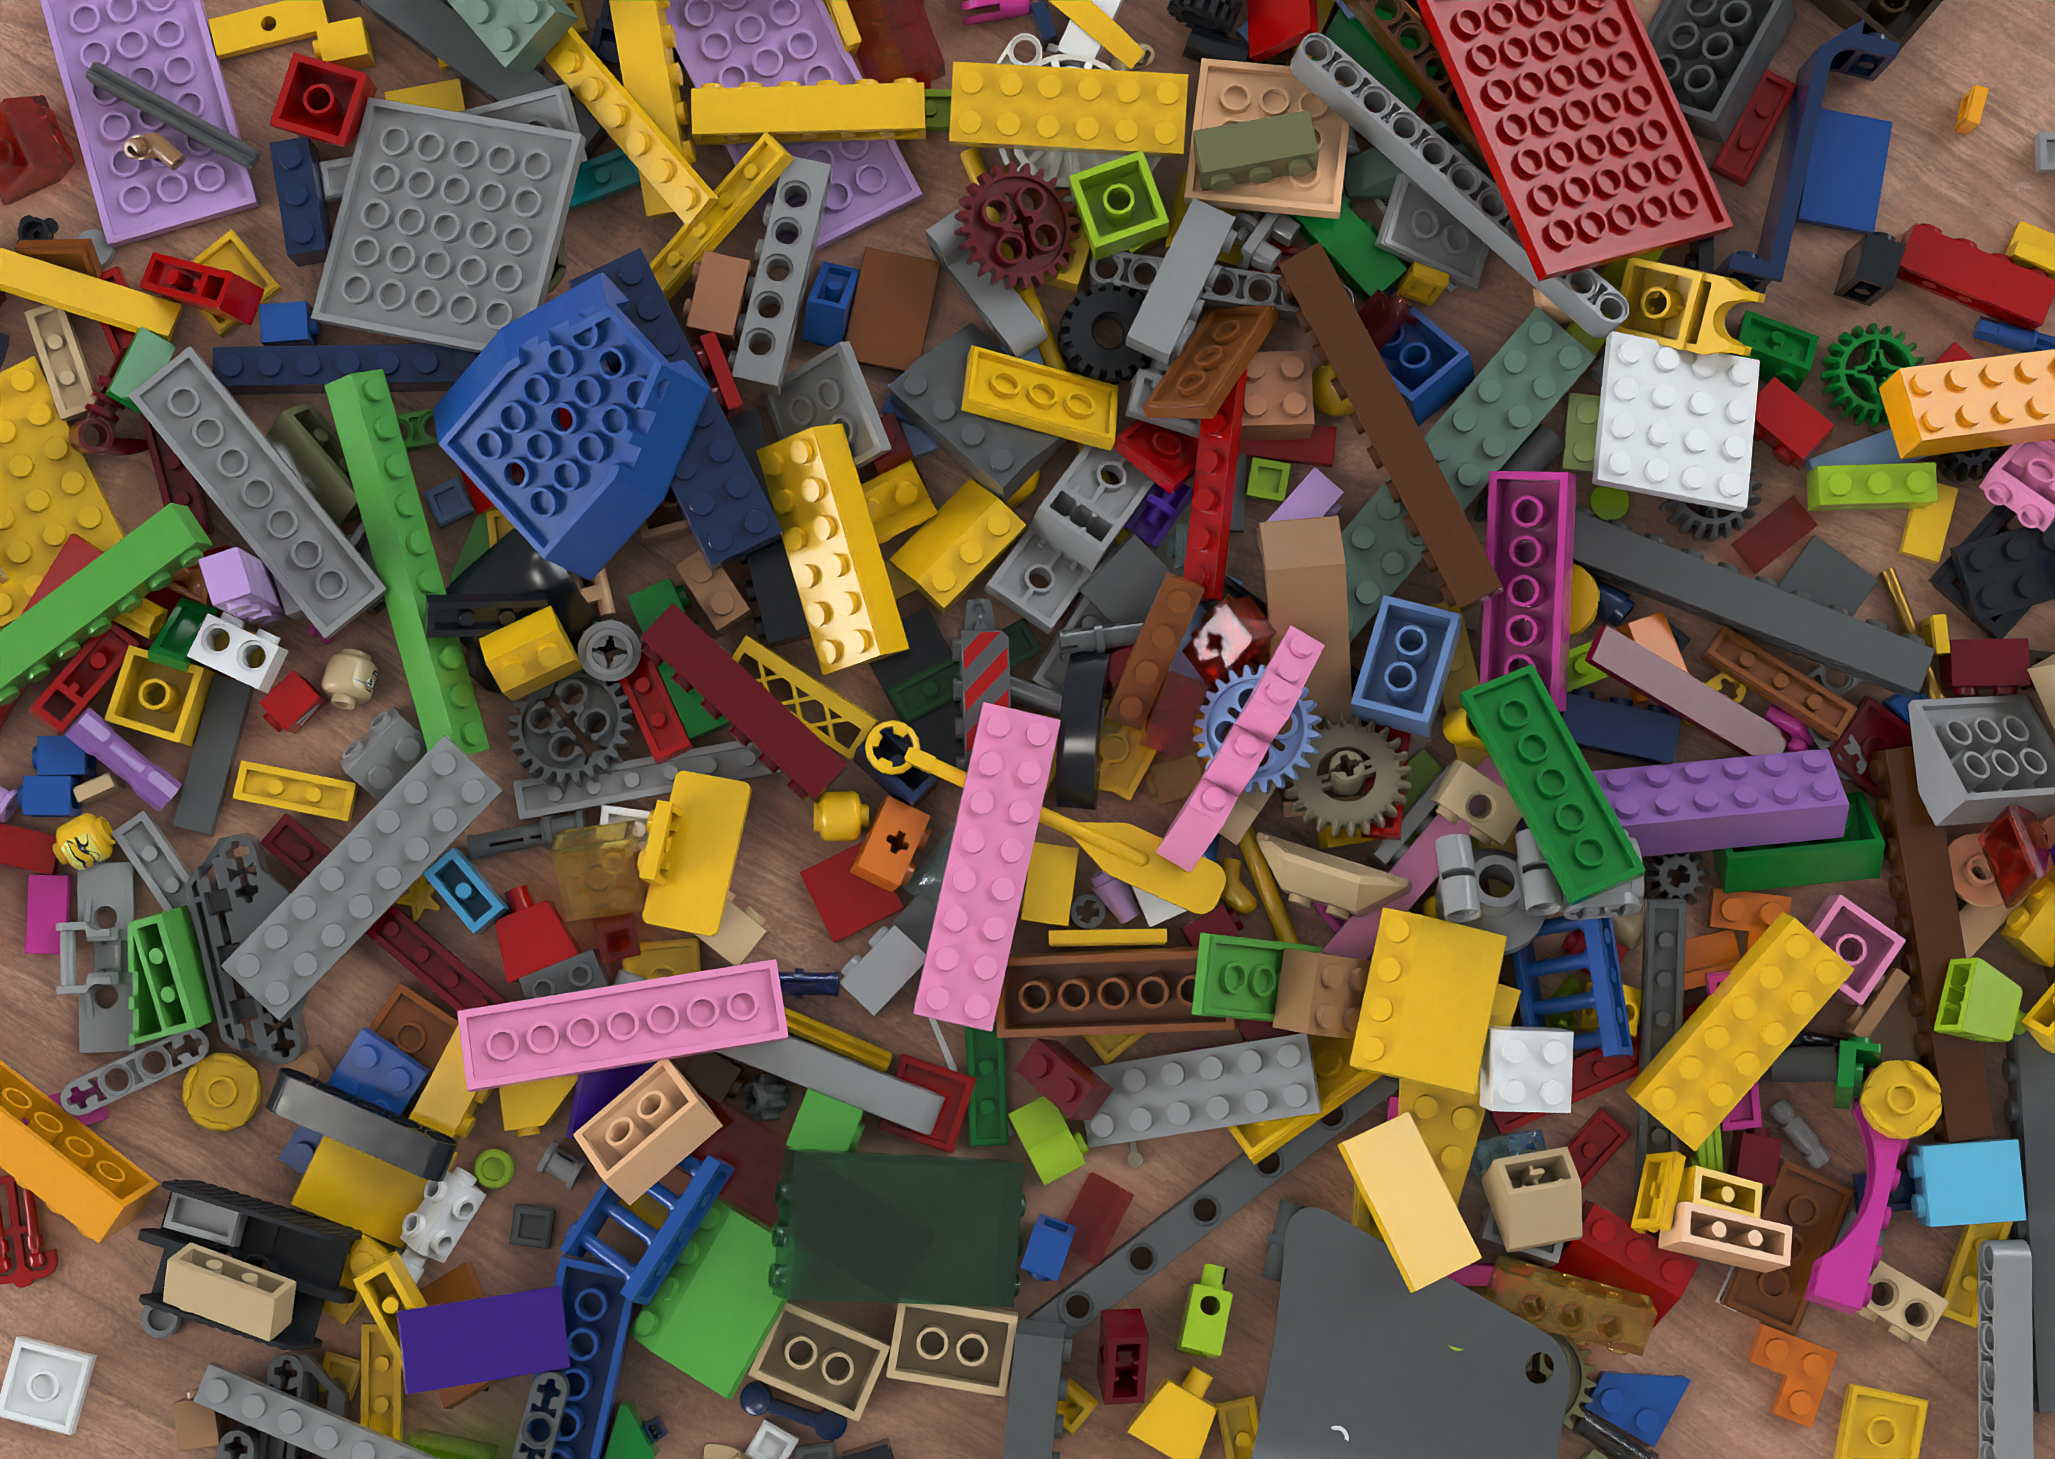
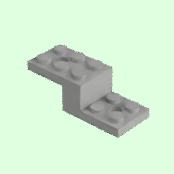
(1069, 536)

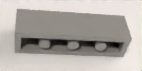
(1180, 282)

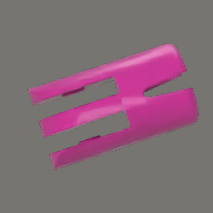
(1007, 8)

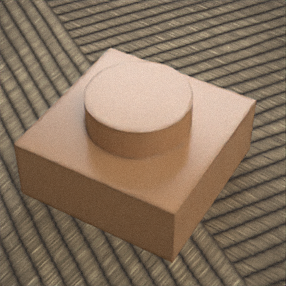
(313, 1063)

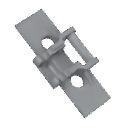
(100, 887)

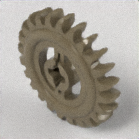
(1381, 763)

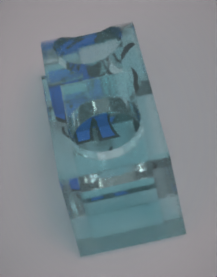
(1505, 1146)

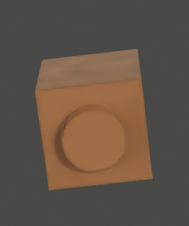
(197, 1424)

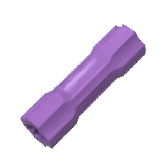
(100, 740)

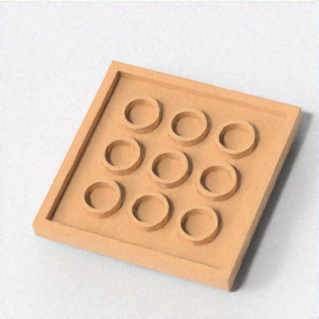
(1252, 91)

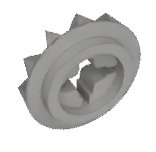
(621, 663)

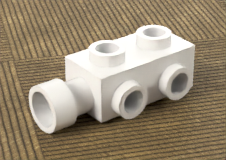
(439, 1220)

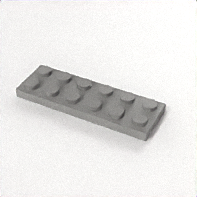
(1206, 1090)

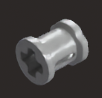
(562, 1165)

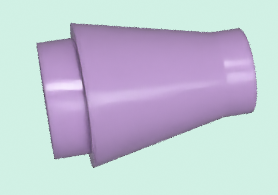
(1115, 895)

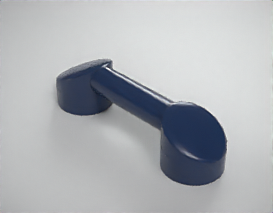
(758, 1398)

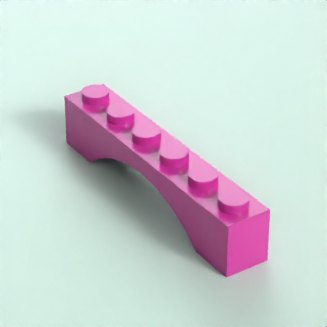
(1843, 1273)

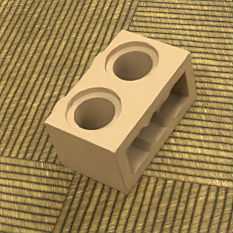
(1899, 1294)

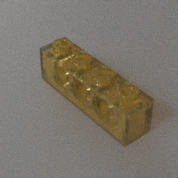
(1624, 1334)

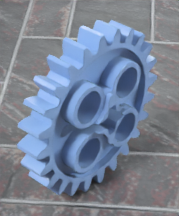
(1279, 762)

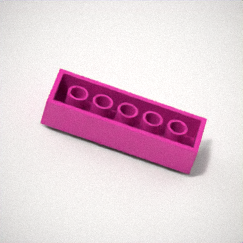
(1533, 557)

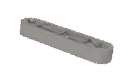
(138, 1075)

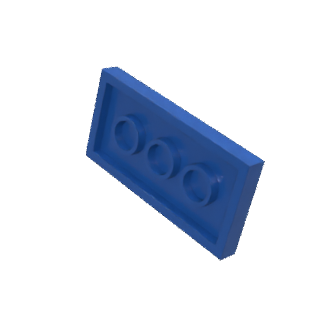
(371, 1071)

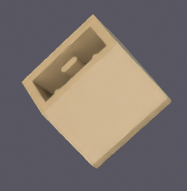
(1535, 1198)

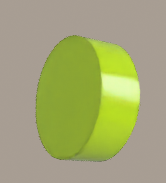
(1608, 503)
(494, 1168)

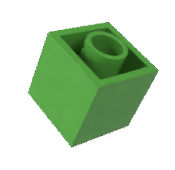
(826, 1124)

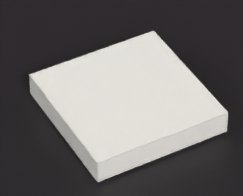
(46, 1385)

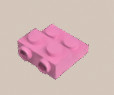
(2025, 483)

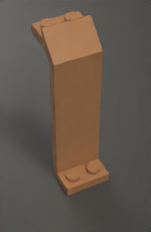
(1309, 592)

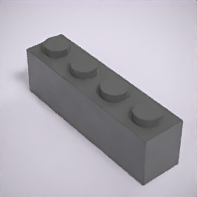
(1036, 1389)

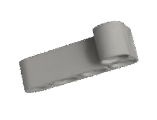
(999, 308)

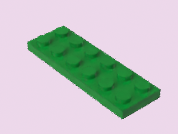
(1552, 785)

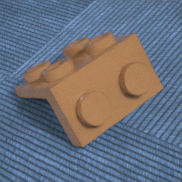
(1886, 1018)

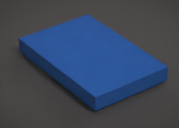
(1845, 172)

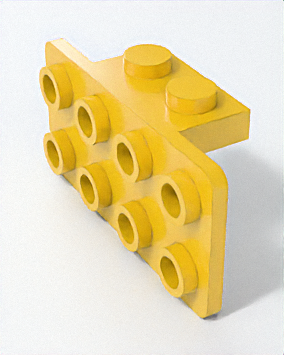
(693, 852)

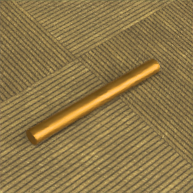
(1909, 626)

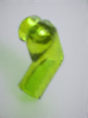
(1566, 1019)

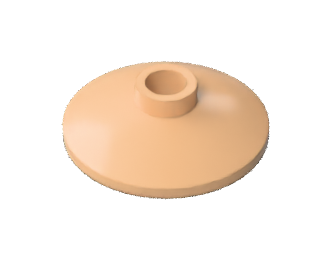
(1966, 857)

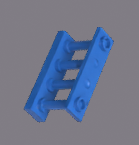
(1604, 997)
(664, 1244)

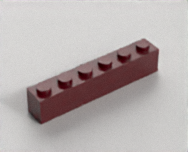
(743, 702)

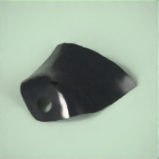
(518, 568)

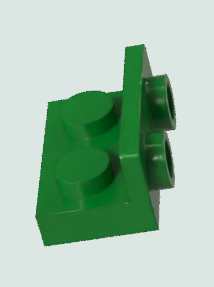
(1780, 348)
(1852, 1060)

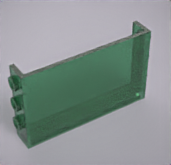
(897, 1228)

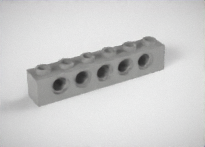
(768, 371)

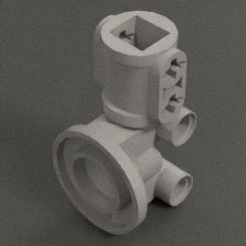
(1532, 894)

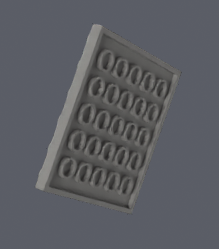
(446, 225)

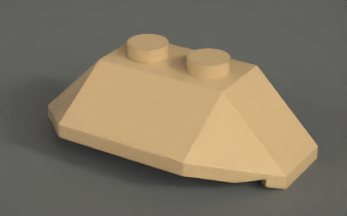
(1329, 880)

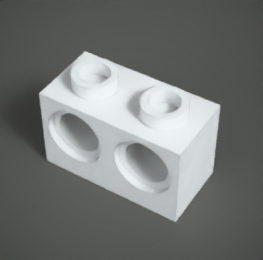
(236, 657)

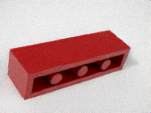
(1975, 277)

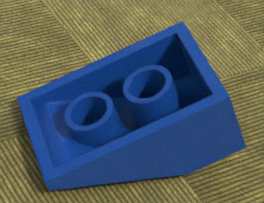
(1426, 365)

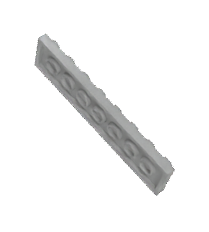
(258, 492)
(362, 877)

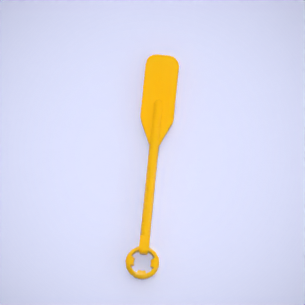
(1115, 847)

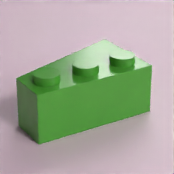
(168, 976)

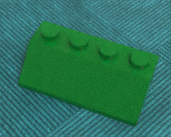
(1811, 862)

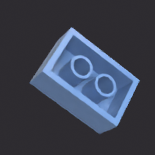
(1406, 666)

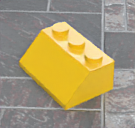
(958, 545)

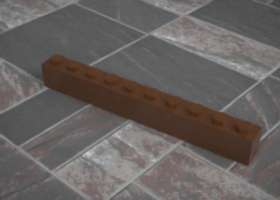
(1391, 428)
(1933, 935)

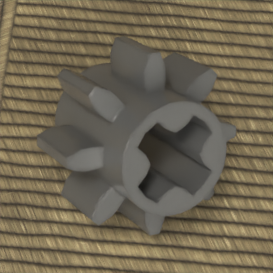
(765, 1097)

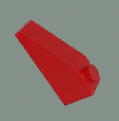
(202, 287)
(82, 680)

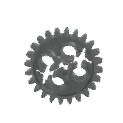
(543, 747)

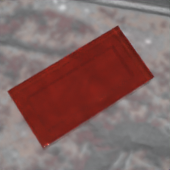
(1774, 534)

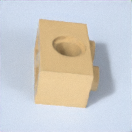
(1457, 790)

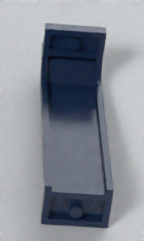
(1847, 54)

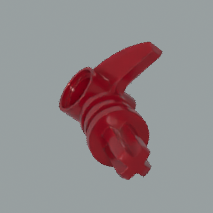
(104, 420)

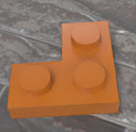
(1745, 912)
(1804, 1371)

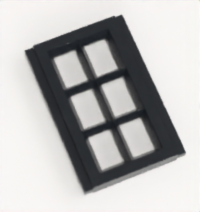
(1946, 575)

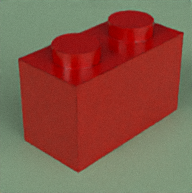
(1789, 425)

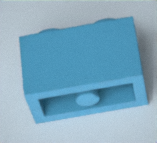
(467, 891)

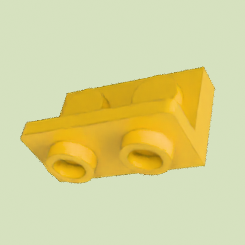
(897, 501)

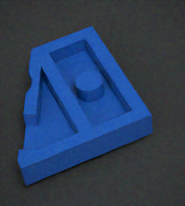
(1637, 1401)

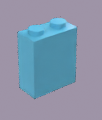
(1967, 1182)

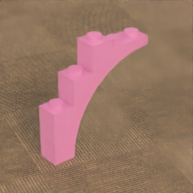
(1241, 750)

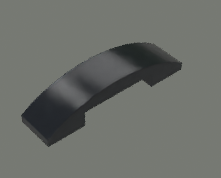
(1080, 730)

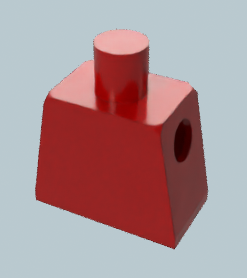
(532, 936)

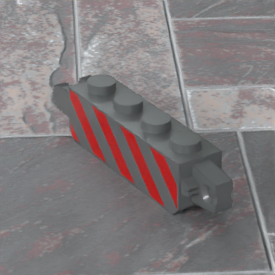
(982, 672)

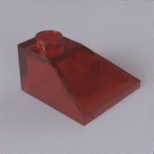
(2015, 852)

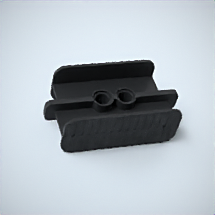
(282, 1238)

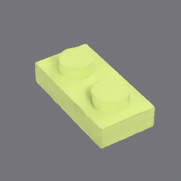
(1580, 433)

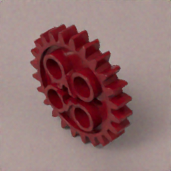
(1048, 216)

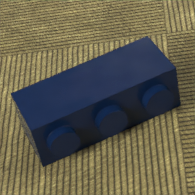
(301, 200)
(1621, 729)

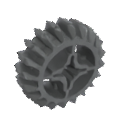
(1710, 522)

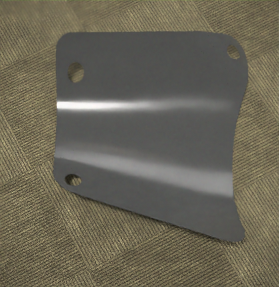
(1379, 1361)

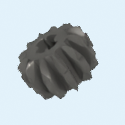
(1687, 871)

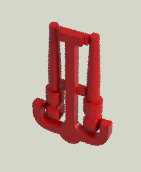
(23, 1275)

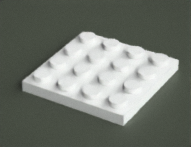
(1676, 423)

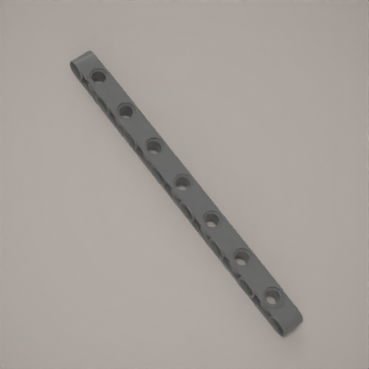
(1180, 1229)

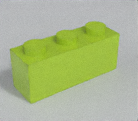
(1871, 486)

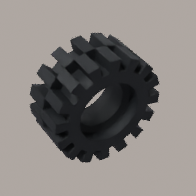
(1212, 14)

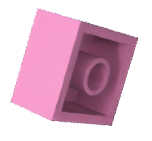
(1859, 941)

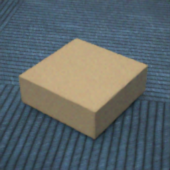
(98, 788)

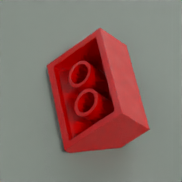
(1626, 1259)

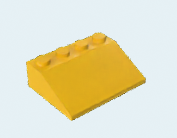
(1428, 1001)

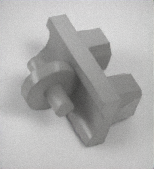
(1257, 250)

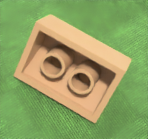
(646, 1131)

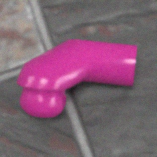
(1799, 733)

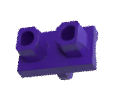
(1158, 513)

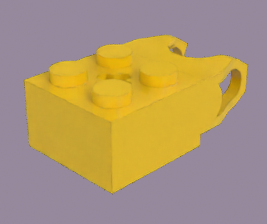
(1693, 309)

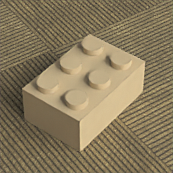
(953, 1346)
(820, 1360)

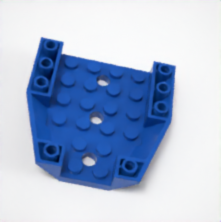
(627, 436)

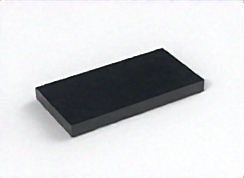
(925, 650)

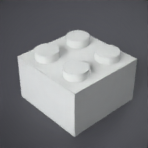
(1527, 1070)

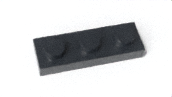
(477, 613)

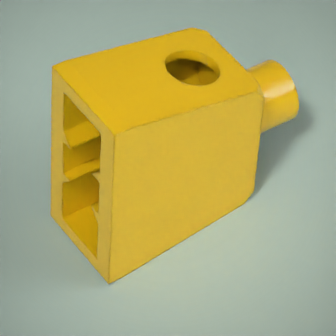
(1176, 1416)

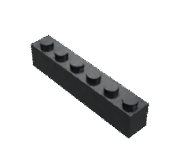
(771, 575)

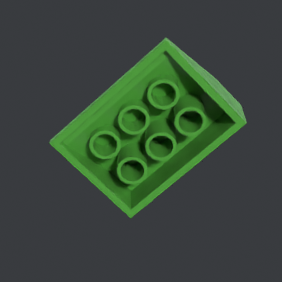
(715, 1301)

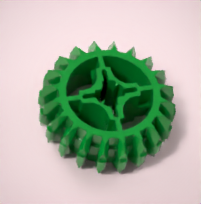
(1839, 379)

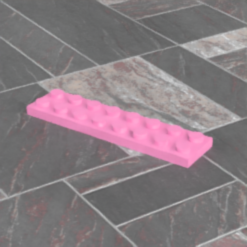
(986, 867)
(622, 1025)

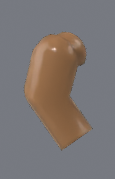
(151, 147)

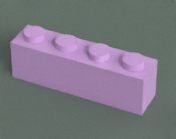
(242, 587)

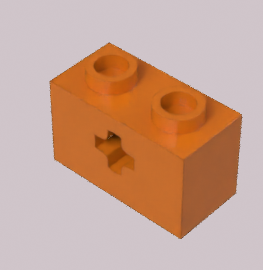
(874, 858)

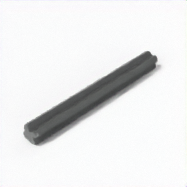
(173, 115)

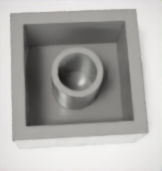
(883, 970)

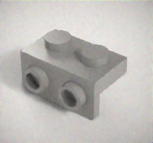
(384, 753)

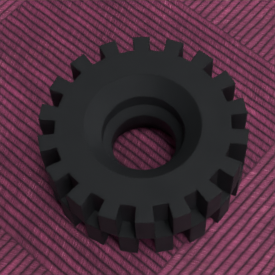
(1078, 334)

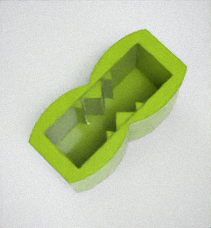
(1048, 1139)

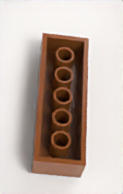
(1102, 993)

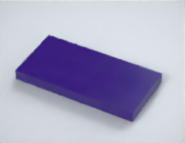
(482, 1339)

